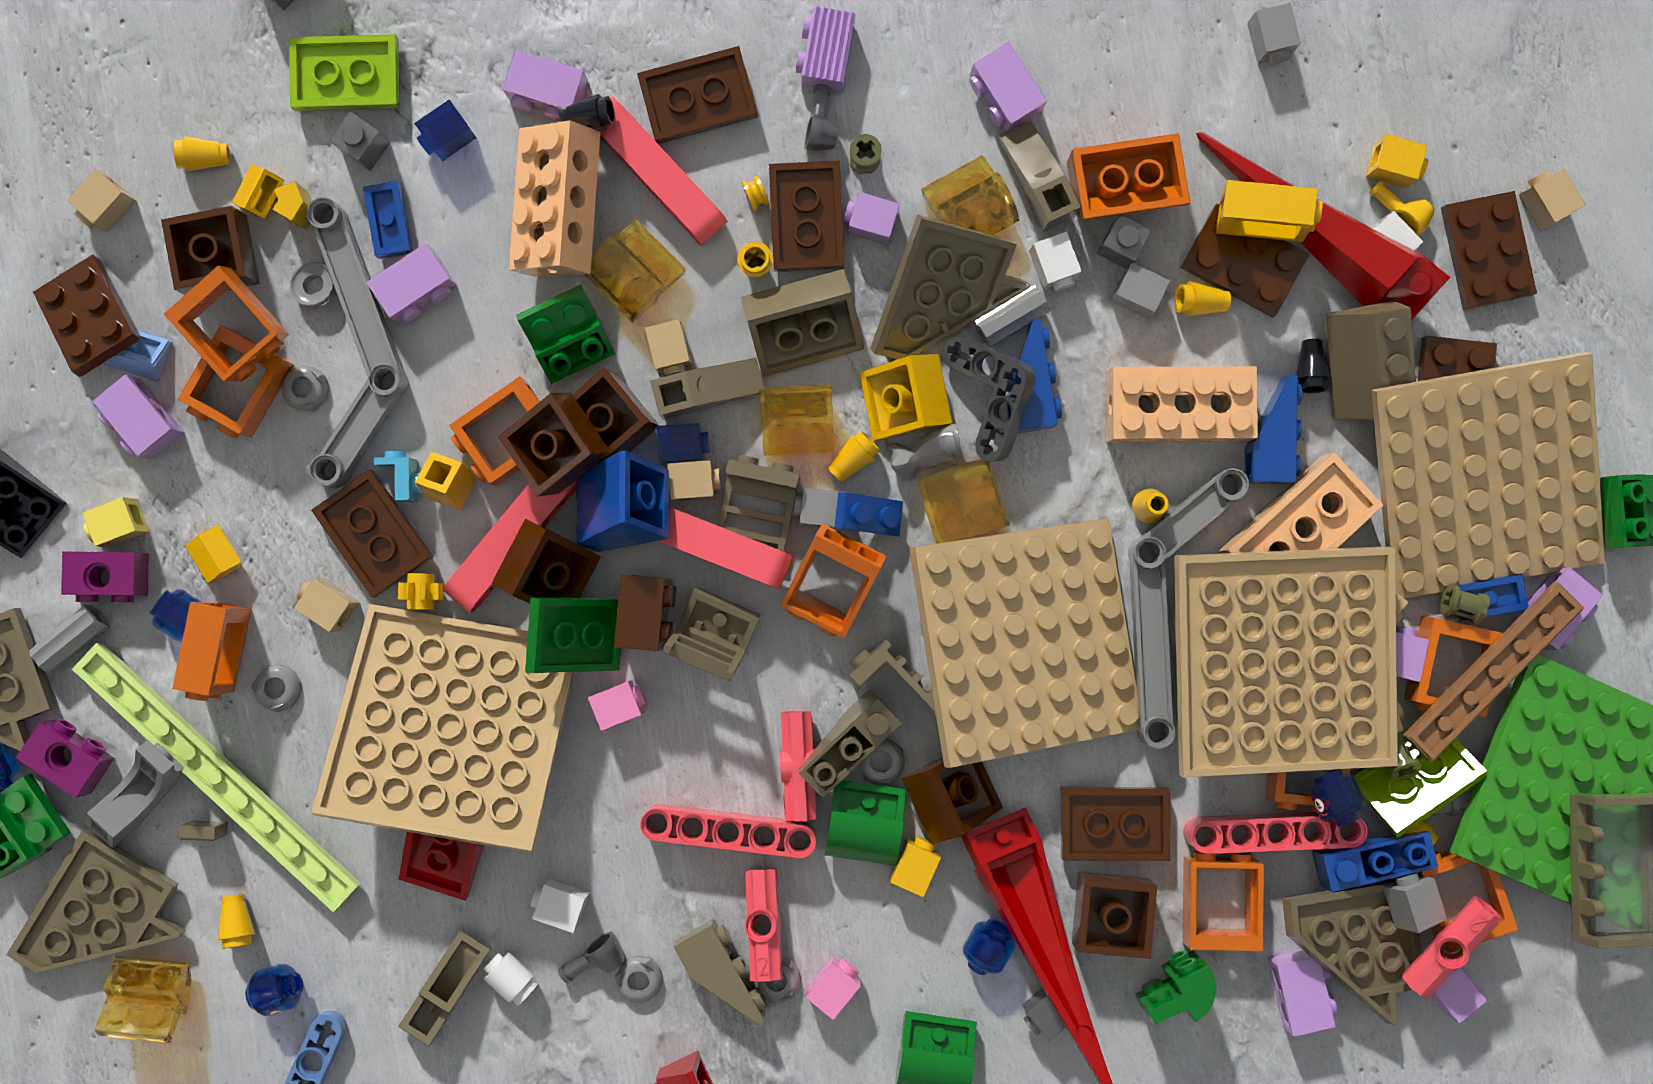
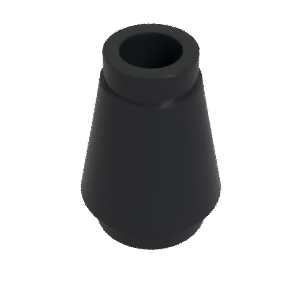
(593, 112)
(1313, 367)

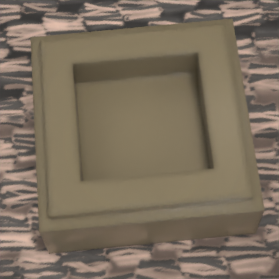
(202, 830)

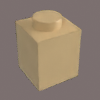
(1551, 198)
(100, 201)
(668, 347)
(693, 480)
(325, 604)

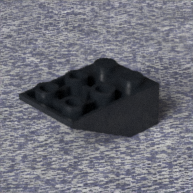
(25, 506)

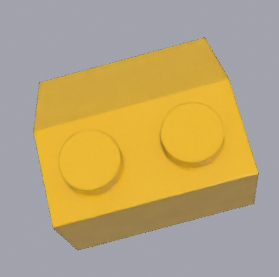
(905, 396)

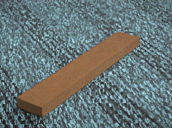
(1493, 671)

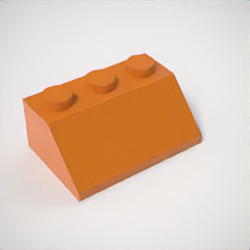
(1129, 176)

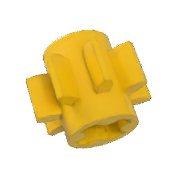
(420, 591)

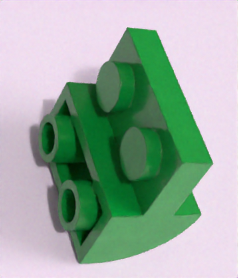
(566, 334)
(1627, 510)
(866, 822)
(27, 825)
(1188, 988)
(936, 1050)

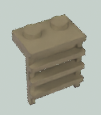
(762, 482)
(712, 634)
(867, 663)

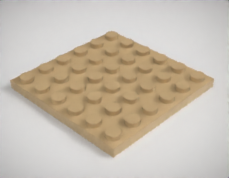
(1490, 473)
(1025, 641)
(1286, 661)
(444, 732)

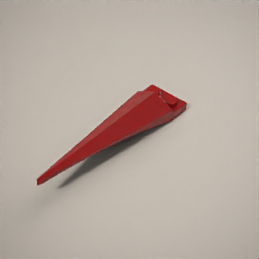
(1359, 257)
(1018, 881)

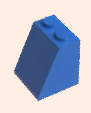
(622, 503)

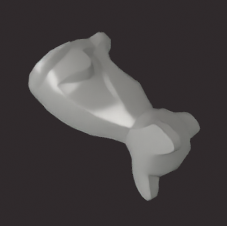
(933, 449)

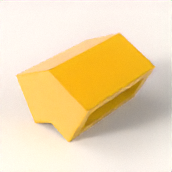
(257, 191)
(293, 203)
(213, 554)

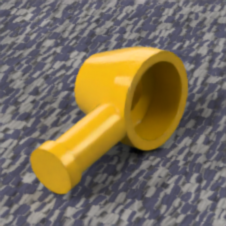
(1415, 213)

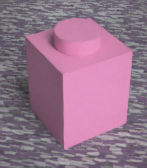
(618, 704)
(833, 986)

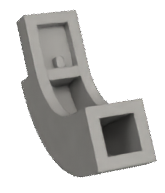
(137, 795)

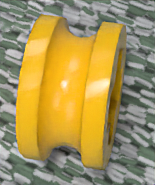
(755, 193)

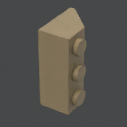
(803, 322)
(1366, 352)

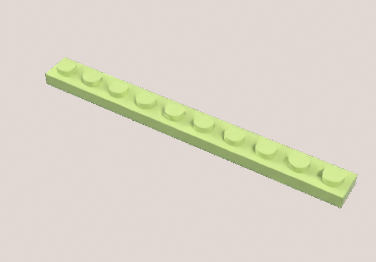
(217, 777)

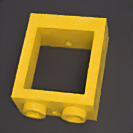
(1268, 211)

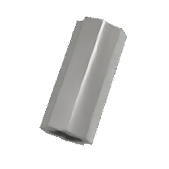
(1012, 316)
(69, 638)

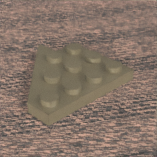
(943, 285)
(22, 683)
(95, 908)
(1355, 942)

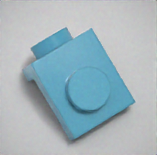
(405, 474)

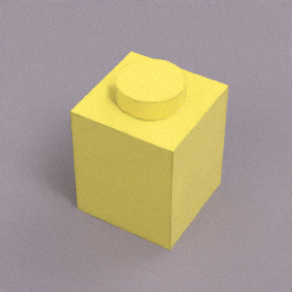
(114, 522)

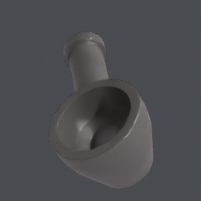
(820, 132)
(602, 953)

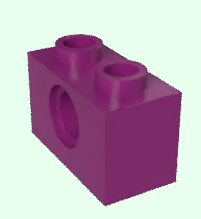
(83, 575)
(45, 756)

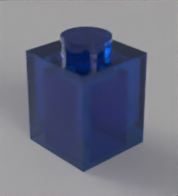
(444, 131)
(682, 443)

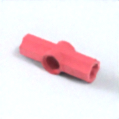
(796, 749)
(1468, 930)
(764, 949)

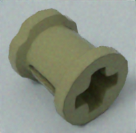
(864, 143)
(1464, 604)
(1407, 764)

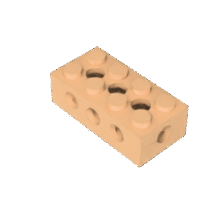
(554, 200)
(1196, 386)
(1349, 509)

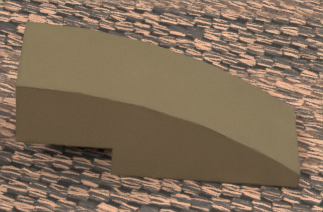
(444, 988)

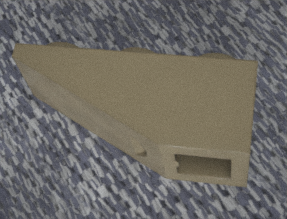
(1039, 176)
(706, 387)
(849, 743)
(713, 966)

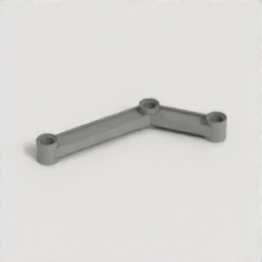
(371, 339)
(1150, 598)

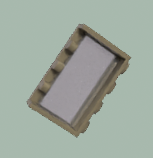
(1612, 869)

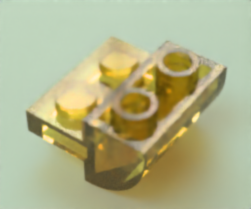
(972, 198)
(634, 270)
(797, 419)
(963, 501)
(144, 999)

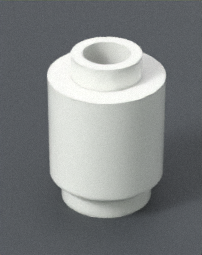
(509, 978)

